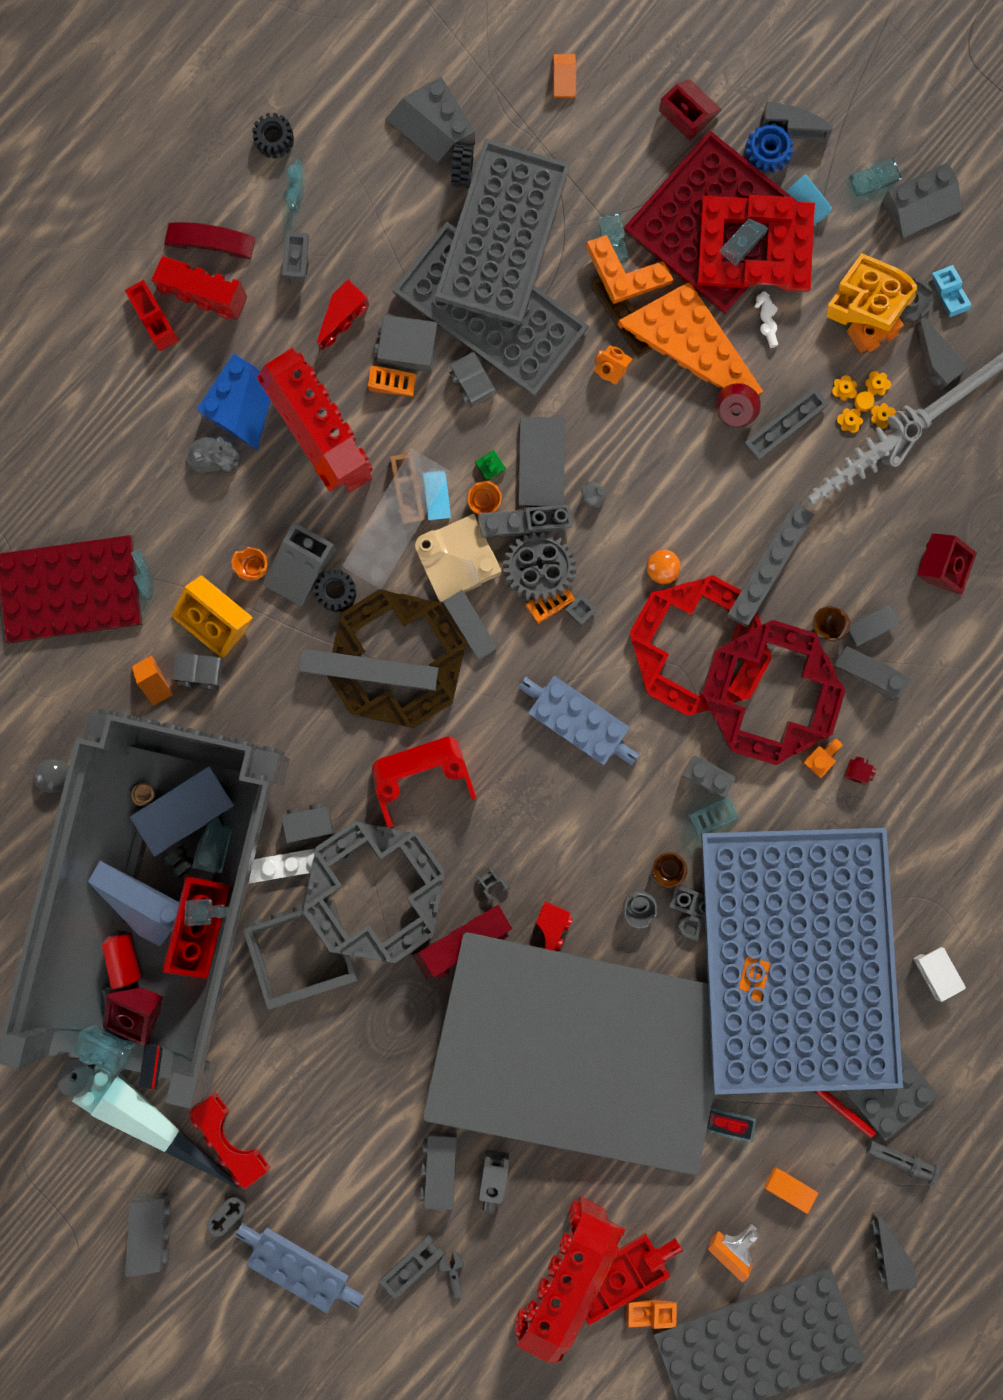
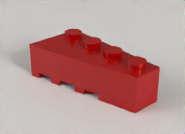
(200, 288)

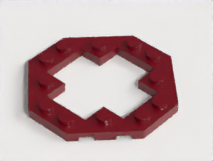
(816, 669)

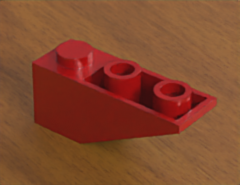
(343, 308)

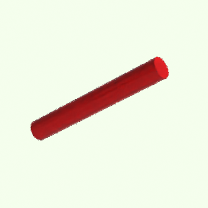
(847, 1113)

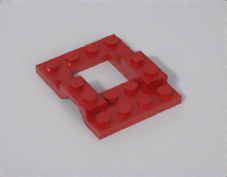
(788, 242)

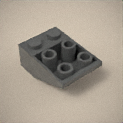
(299, 564)

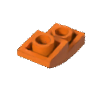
(791, 1190)

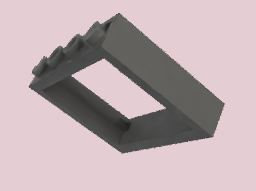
(260, 967)

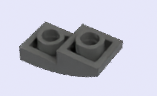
(873, 624)
(688, 902)

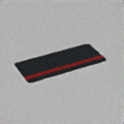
(150, 1067)

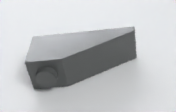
(939, 358)
(873, 673)

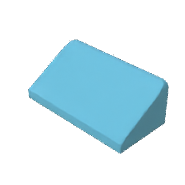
(806, 191)

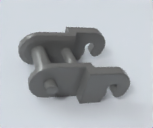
(481, 880)

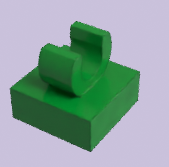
(490, 465)

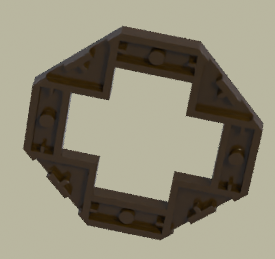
(408, 610)

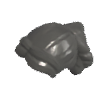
(213, 454)

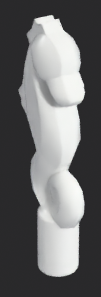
(767, 311)

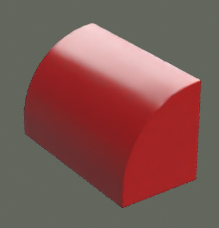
(121, 960)

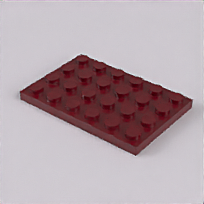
(69, 589)

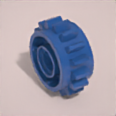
(769, 136)

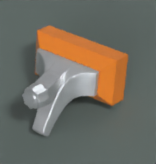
(734, 1251)

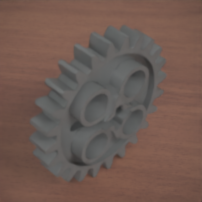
(543, 585)

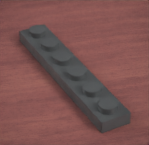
(770, 565)

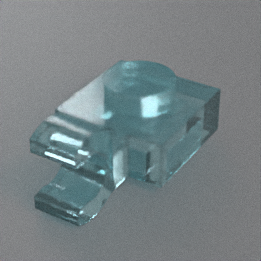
(200, 912)

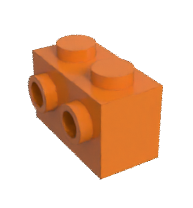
(869, 337)

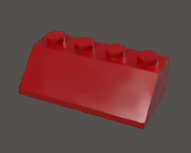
(193, 946)

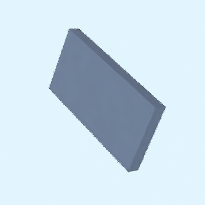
(182, 811)

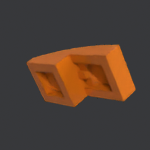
(651, 1313)

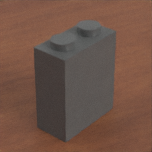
(406, 343)

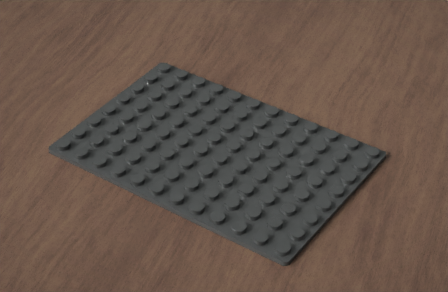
(575, 1055)

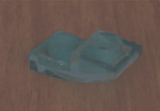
(297, 182)

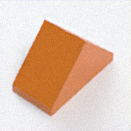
(564, 75)
(151, 681)

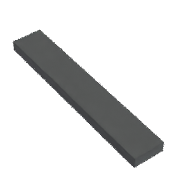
(368, 669)

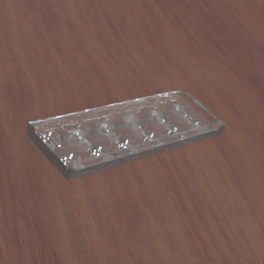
(396, 518)

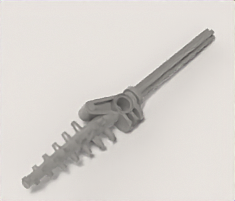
(897, 443)

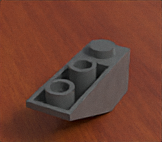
(896, 1267)

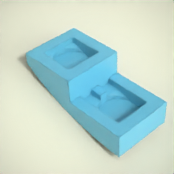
(950, 291)

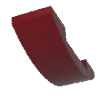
(209, 237)

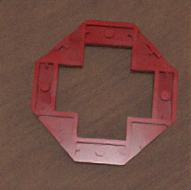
(651, 658)

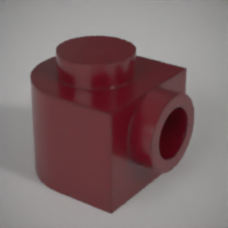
(860, 771)

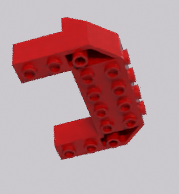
(336, 458)
(550, 1329)

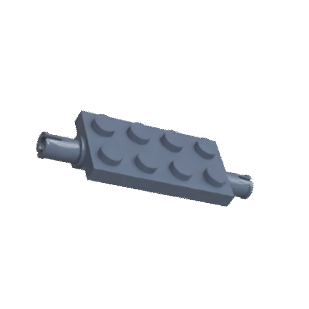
(578, 720)
(297, 1269)

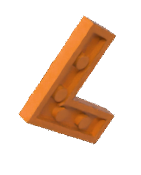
(622, 285)

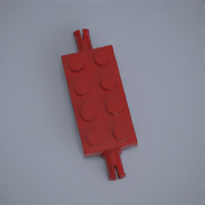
(632, 1273)

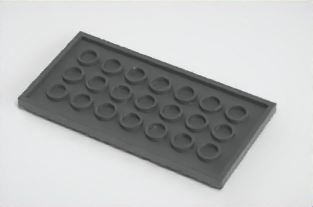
(502, 232)
(521, 352)
(762, 1342)

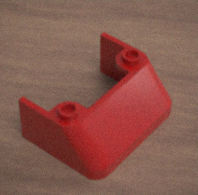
(415, 760)

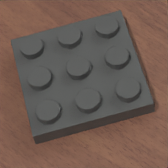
(893, 1108)

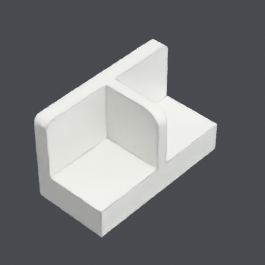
(939, 974)

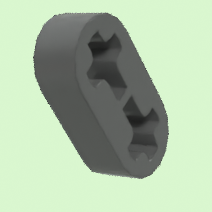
(230, 1219)

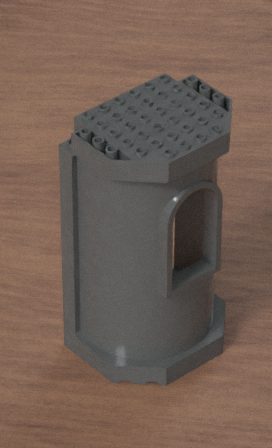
(63, 955)

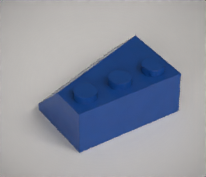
(237, 402)

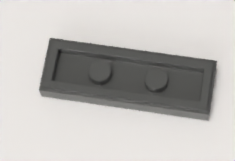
(470, 624)

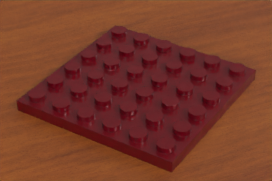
(672, 216)

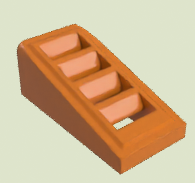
(382, 388)
(548, 613)

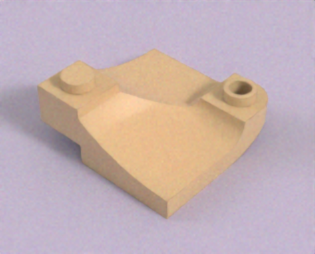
(457, 558)

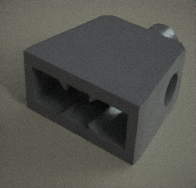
(493, 1179)

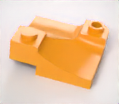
(872, 294)

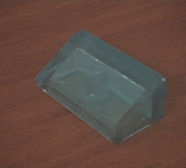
(743, 241)

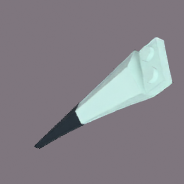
(125, 1108)

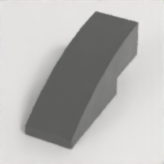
(796, 121)

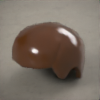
(831, 623)
(669, 870)

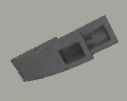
(525, 521)

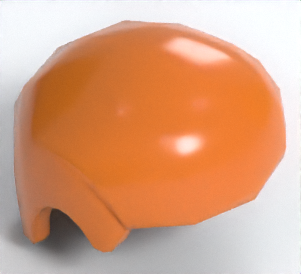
(484, 497)
(249, 564)
(663, 566)

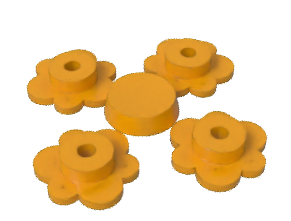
(863, 401)

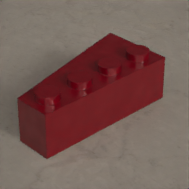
(444, 952)

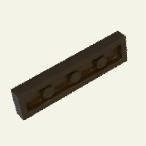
(617, 312)

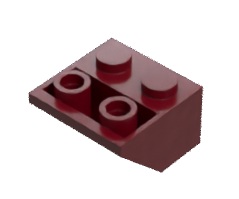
(688, 108)

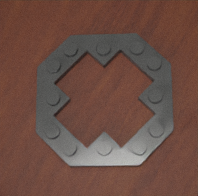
(324, 882)

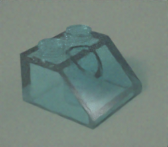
(103, 1050)

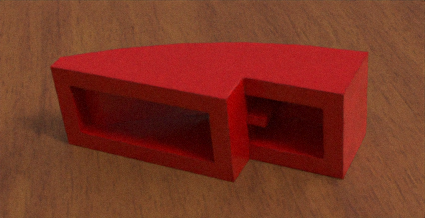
(151, 315)

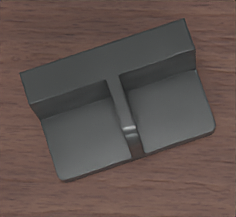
(295, 256)

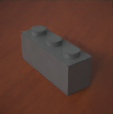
(439, 1171)

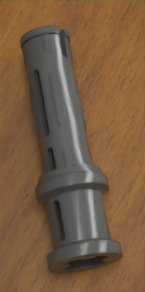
(914, 1164)

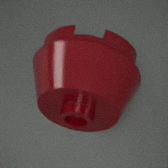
(738, 405)

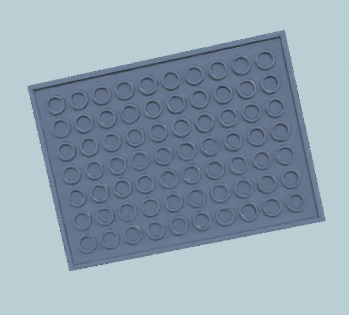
(825, 924)

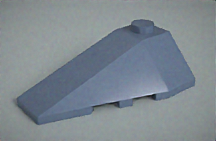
(142, 907)

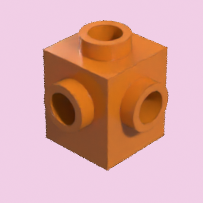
(612, 364)

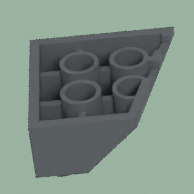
(432, 121)

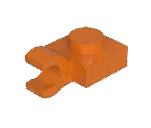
(821, 759)

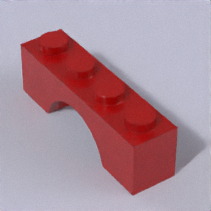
(553, 922)
(244, 1164)

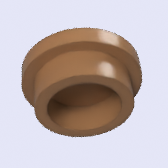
(142, 794)

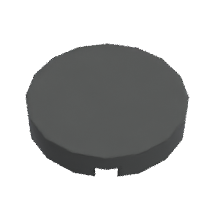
(921, 304)

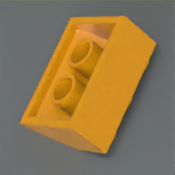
(211, 616)

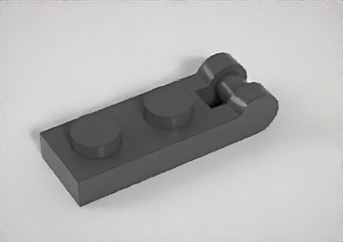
(410, 1267)

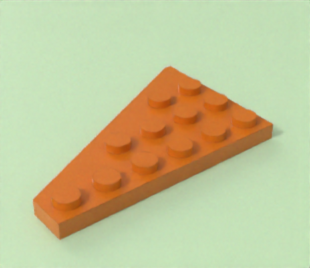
(689, 334)

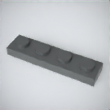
(786, 424)

